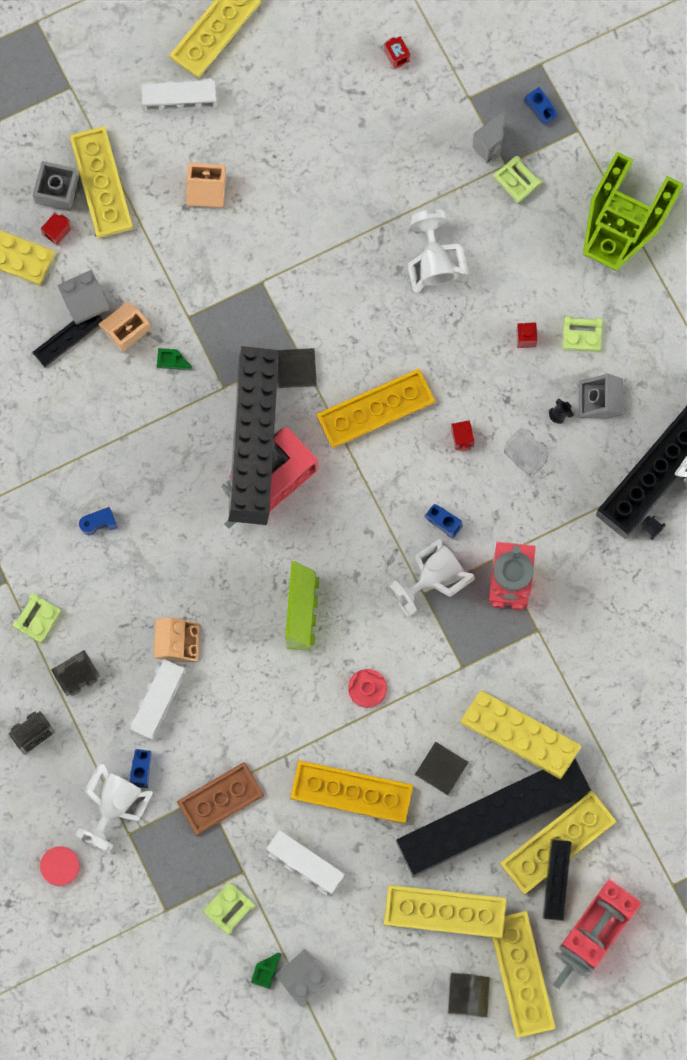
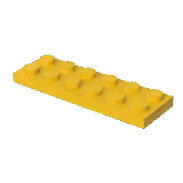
(375, 408)
(351, 792)

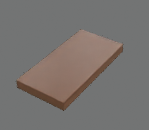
(220, 798)

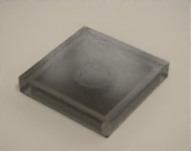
(297, 368)
(441, 768)

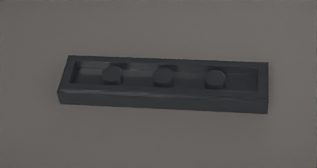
(65, 340)
(556, 879)

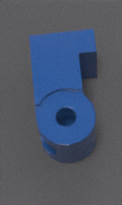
(540, 105)
(444, 520)
(92, 522)
(141, 768)

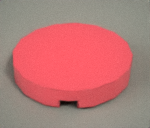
(367, 688)
(59, 866)

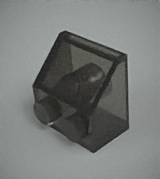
(76, 673)
(31, 732)
(468, 995)

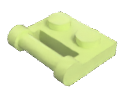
(513, 183)
(582, 340)
(42, 620)
(224, 903)

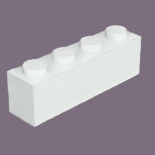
(179, 95)
(157, 700)
(304, 862)

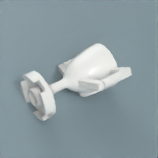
(436, 263)
(437, 573)
(113, 801)

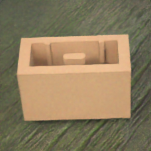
(206, 185)
(125, 326)
(176, 640)

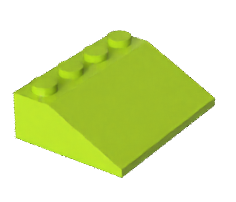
(300, 607)

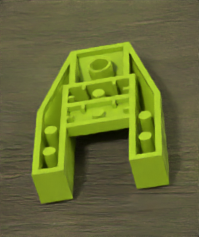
(621, 224)

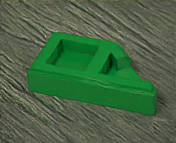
(171, 360)
(265, 971)

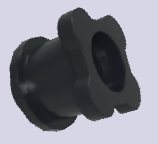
(560, 411)
(652, 526)

